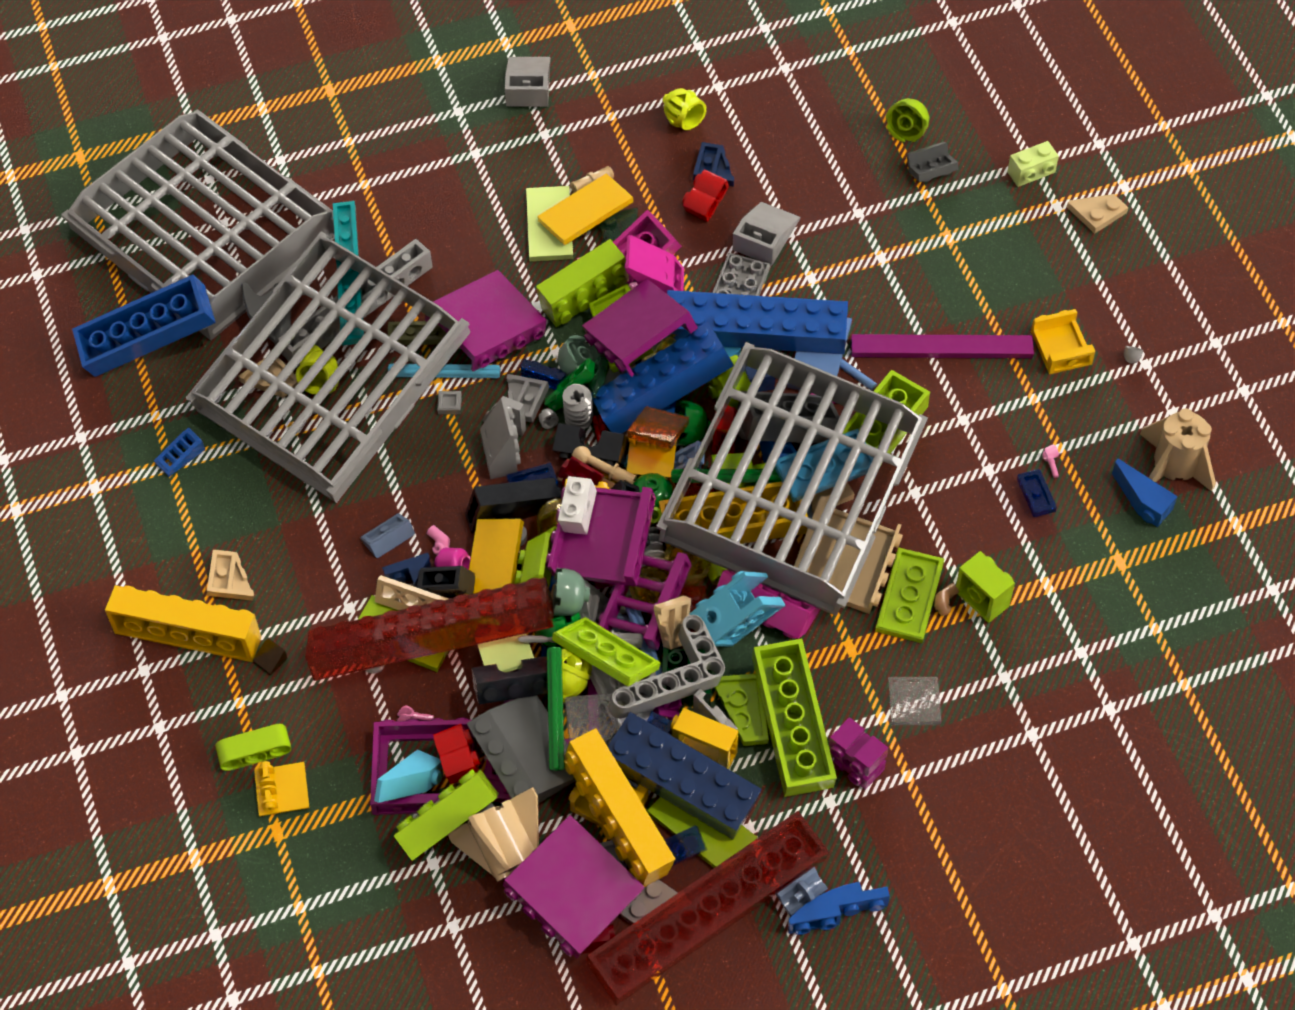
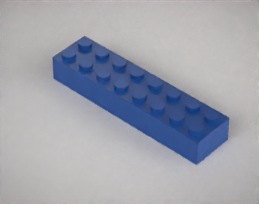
(768, 321)

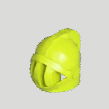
(684, 108)
(322, 376)
(574, 674)

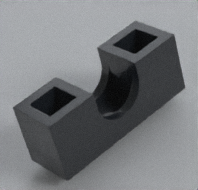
(611, 447)
(495, 686)

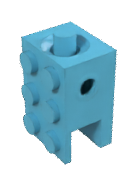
(734, 609)

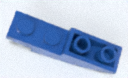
(827, 908)

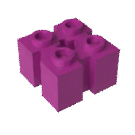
(857, 753)

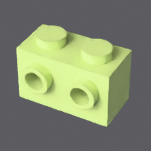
(1032, 163)

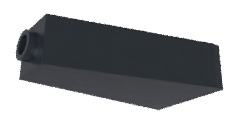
(510, 500)

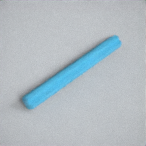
(454, 371)

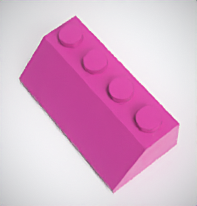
(792, 619)

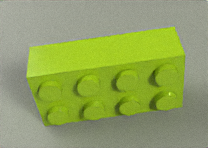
(582, 283)
(901, 390)
(446, 814)

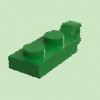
(582, 374)

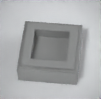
(449, 402)

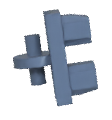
(801, 891)

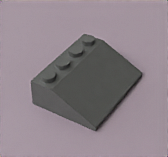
(518, 747)

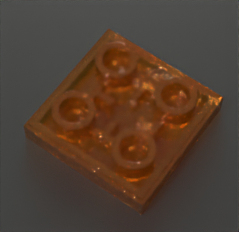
(658, 427)

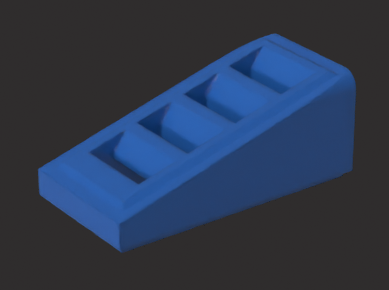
(180, 442)

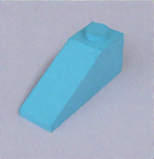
(410, 777)

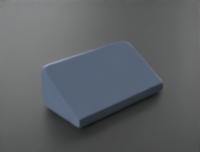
(388, 535)

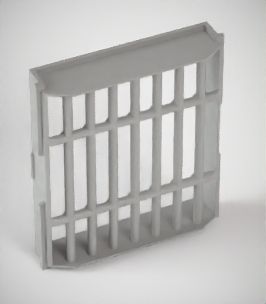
(158, 150)
(284, 296)
(738, 557)

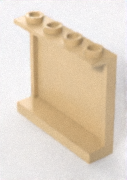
(872, 575)

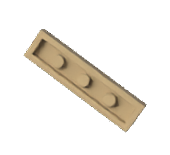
(401, 595)

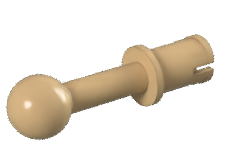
(616, 473)

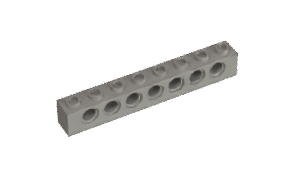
(404, 266)

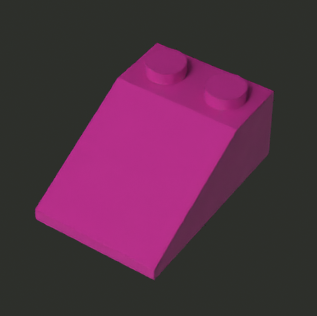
(650, 230)

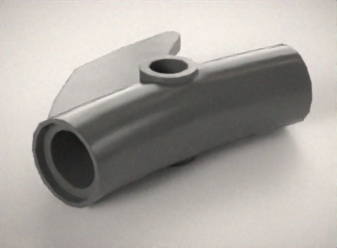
(254, 302)

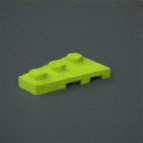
(744, 707)

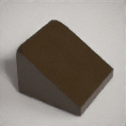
(270, 656)

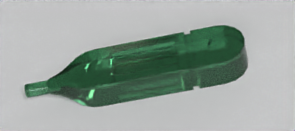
(600, 373)

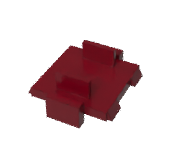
(577, 468)

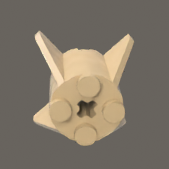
(1181, 448)
(501, 835)

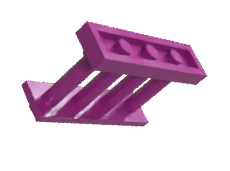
(669, 590)

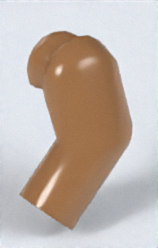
(941, 599)

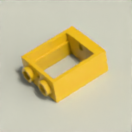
(706, 736)

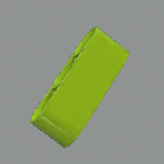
(253, 747)

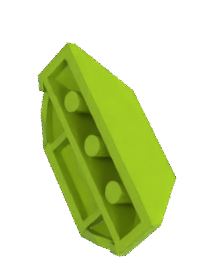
(534, 558)

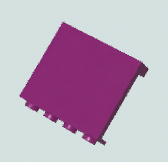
(497, 316)
(636, 324)
(614, 538)
(572, 887)

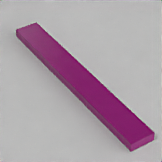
(942, 346)

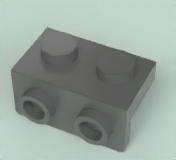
(931, 162)

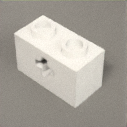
(577, 505)

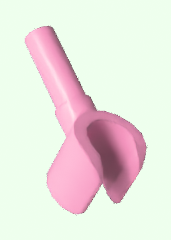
(1048, 455)
(408, 713)

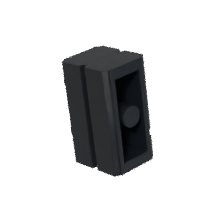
(447, 581)

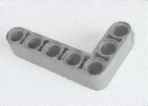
(675, 678)

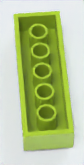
(793, 717)

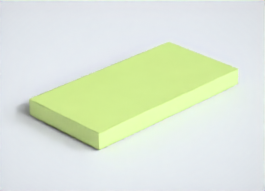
(542, 244)

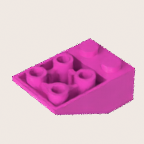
(654, 264)

